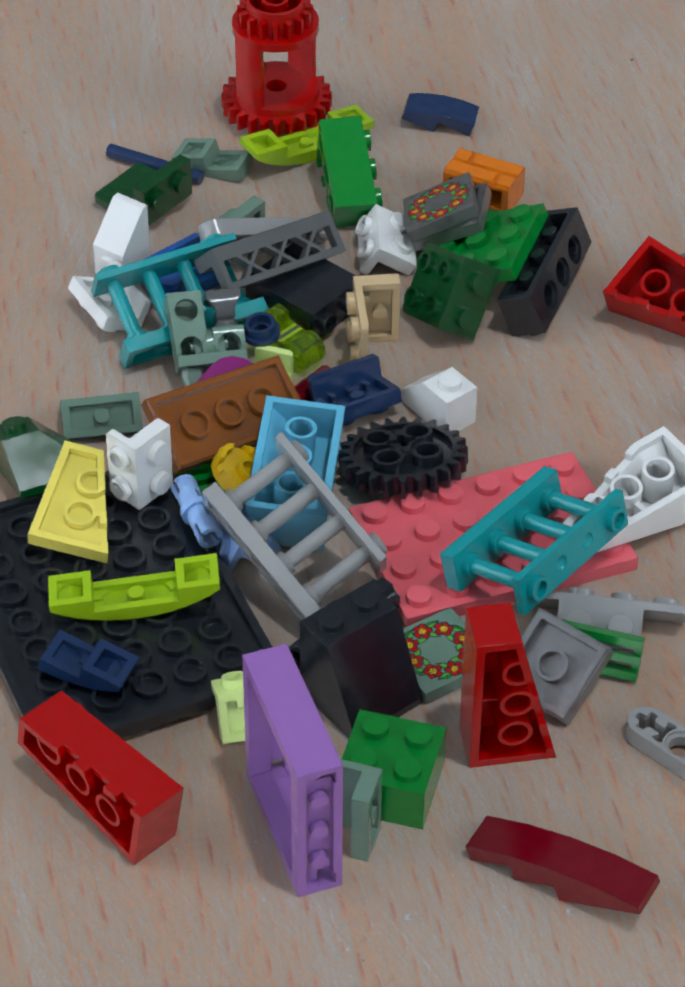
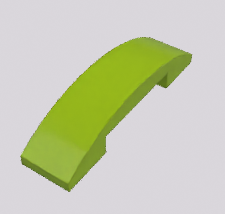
(295, 147)
(135, 596)

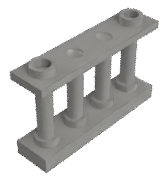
(279, 567)

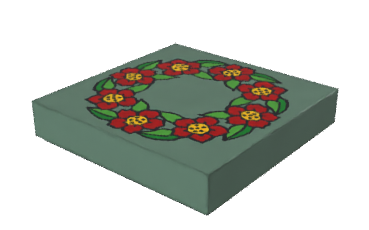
(437, 653)

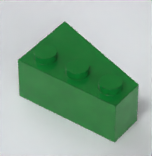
(347, 169)

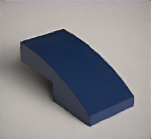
(429, 108)
(97, 667)

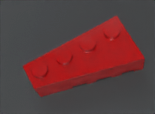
(651, 288)
(498, 694)
(103, 775)

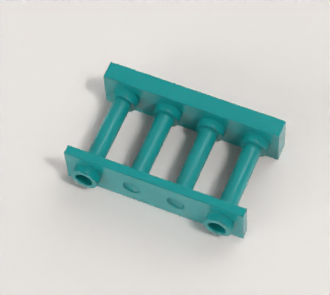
(147, 346)
(525, 512)

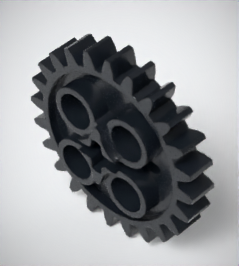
(403, 457)

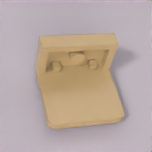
(374, 312)

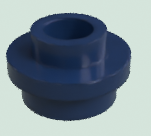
(261, 329)

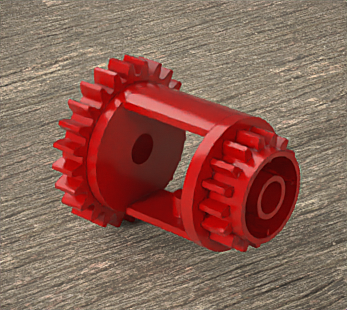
(275, 93)

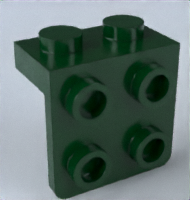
(157, 189)
(450, 291)

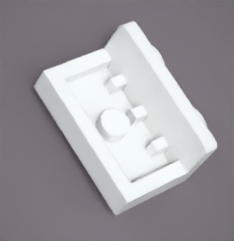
(384, 240)
(102, 307)
(140, 464)

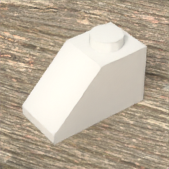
(122, 233)
(443, 397)

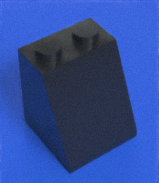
(358, 659)

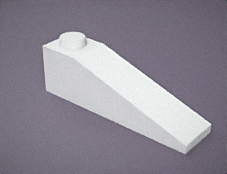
(651, 486)

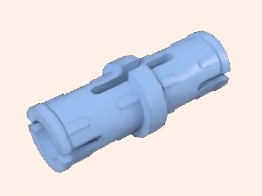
(195, 512)

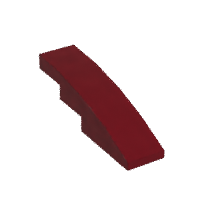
(572, 867)

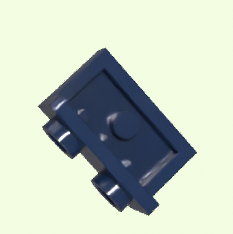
(356, 386)

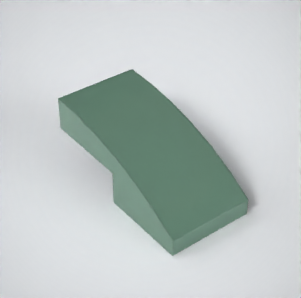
(215, 163)

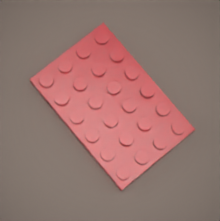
(424, 526)

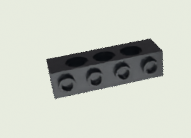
(546, 274)

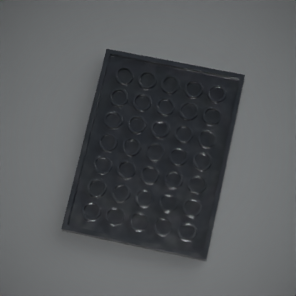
(175, 649)

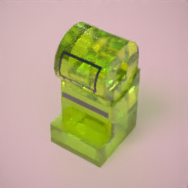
(304, 344)

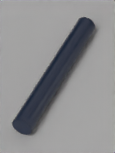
(135, 157)

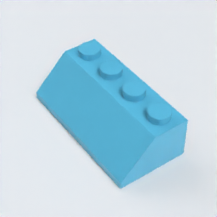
(319, 432)

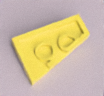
(74, 505)

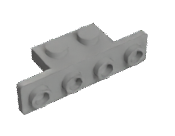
(616, 613)

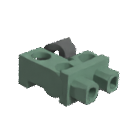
(194, 345)

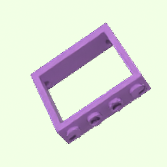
(305, 790)

